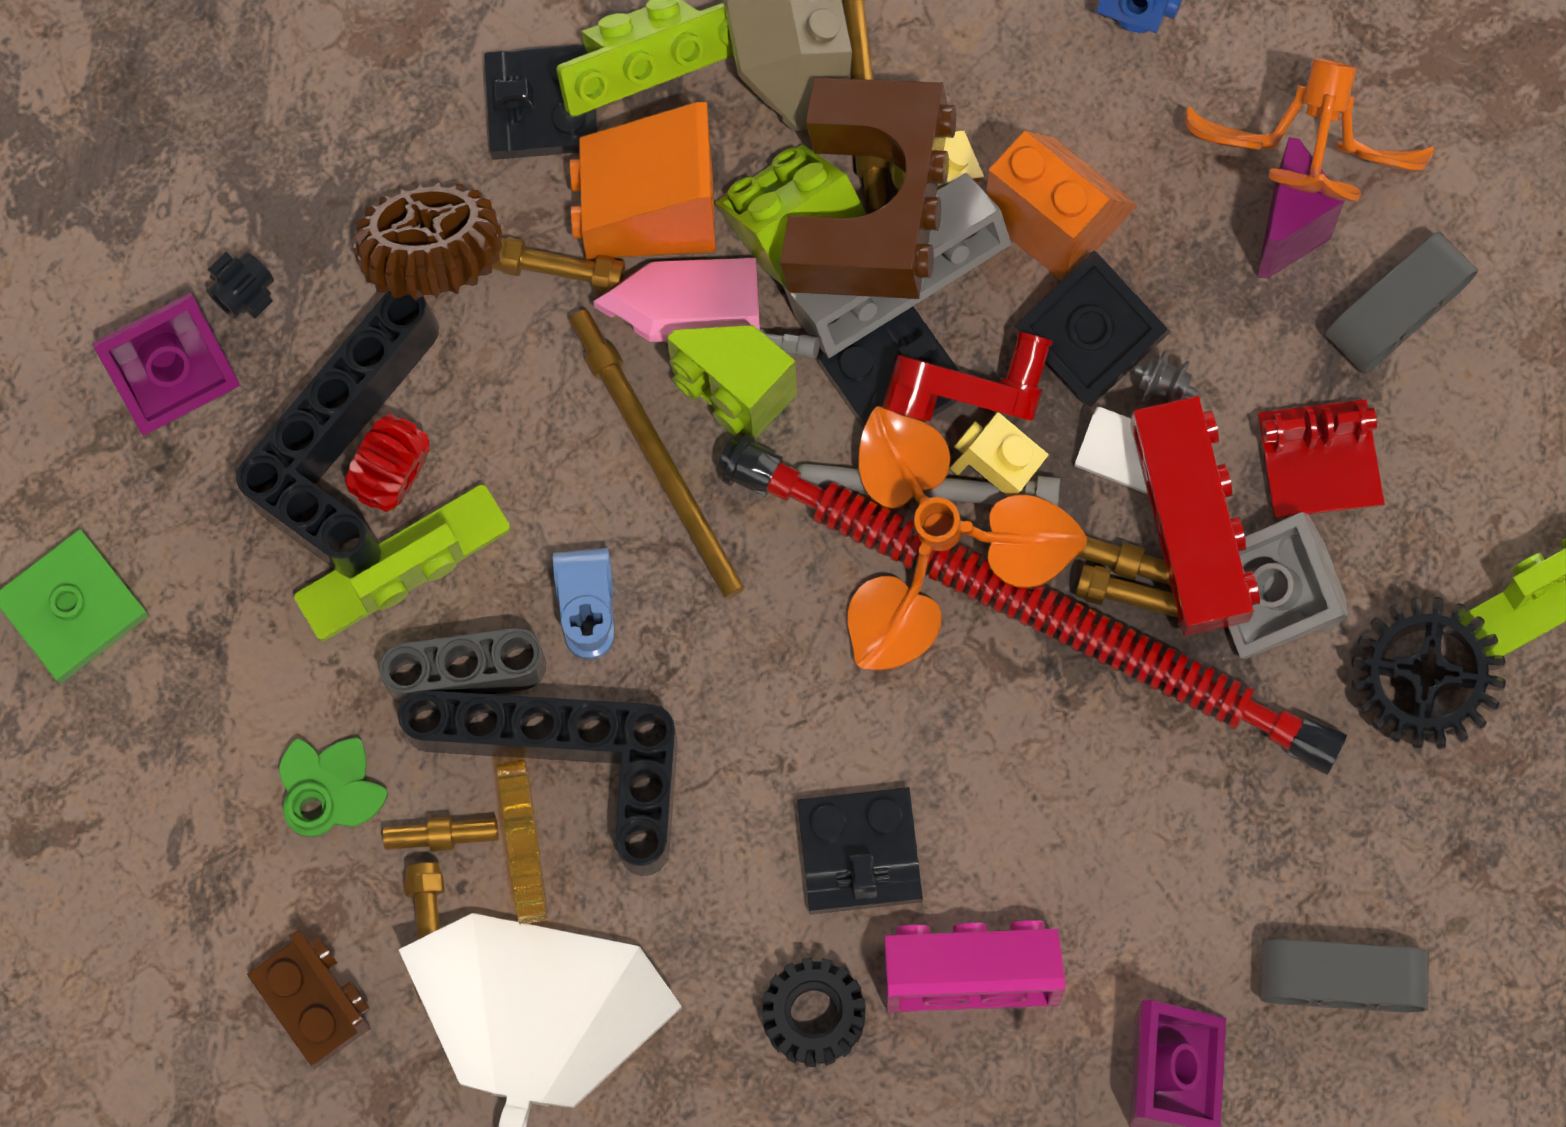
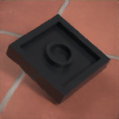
(528, 104)
(1095, 328)
(866, 366)
(859, 851)

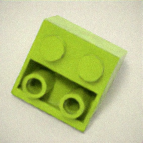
(792, 186)
(735, 373)

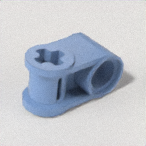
(585, 594)

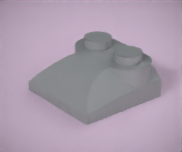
(1294, 585)

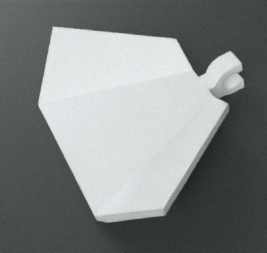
(535, 1008)

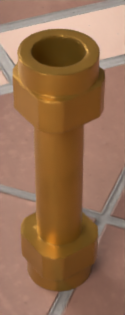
(602, 273)
(1097, 584)
(424, 885)

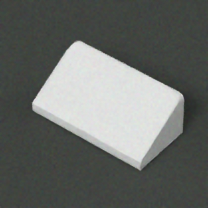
(1111, 450)

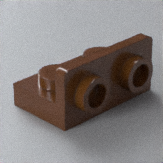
(310, 1000)

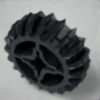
(1454, 676)

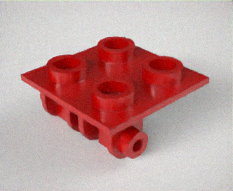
(1321, 458)

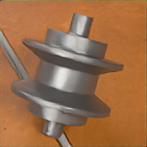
(1165, 380)

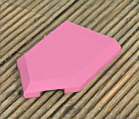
(685, 296)

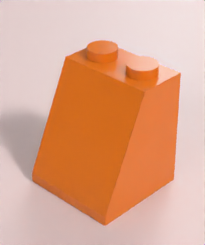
(646, 187)
(1054, 202)

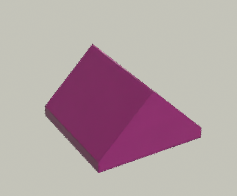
(1296, 219)
(166, 364)
(1177, 1067)

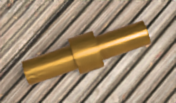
(1126, 560)
(440, 834)

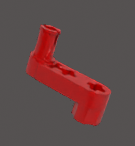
(919, 383)

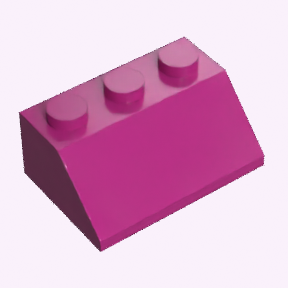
(973, 968)

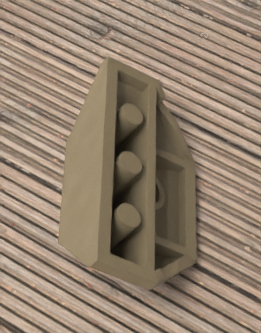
(786, 46)

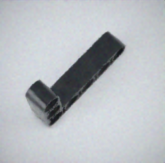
(333, 431)
(565, 744)

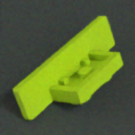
(642, 51)
(406, 561)
(1528, 605)

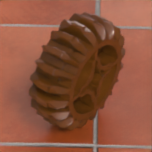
(428, 241)

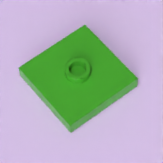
(70, 606)

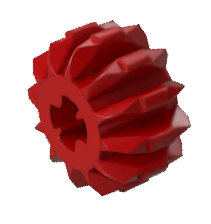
(387, 462)

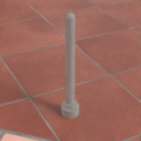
(951, 489)

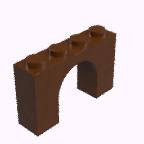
(890, 247)

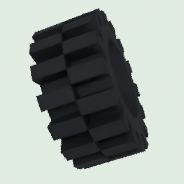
(806, 977)

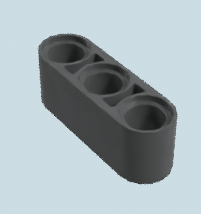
(1401, 302)
(490, 675)
(1344, 976)

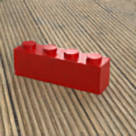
(1193, 516)

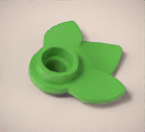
(333, 780)

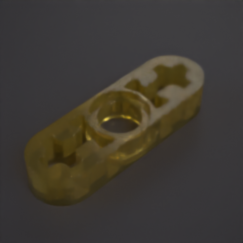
(522, 842)

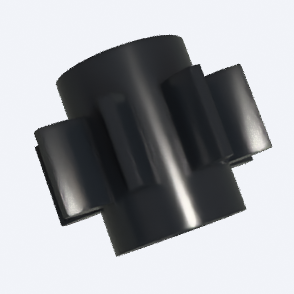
(240, 285)

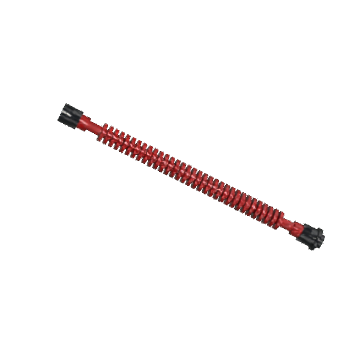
(765, 473)

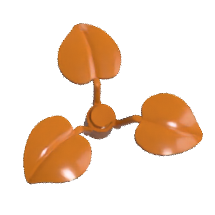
(1326, 96)
(1027, 548)

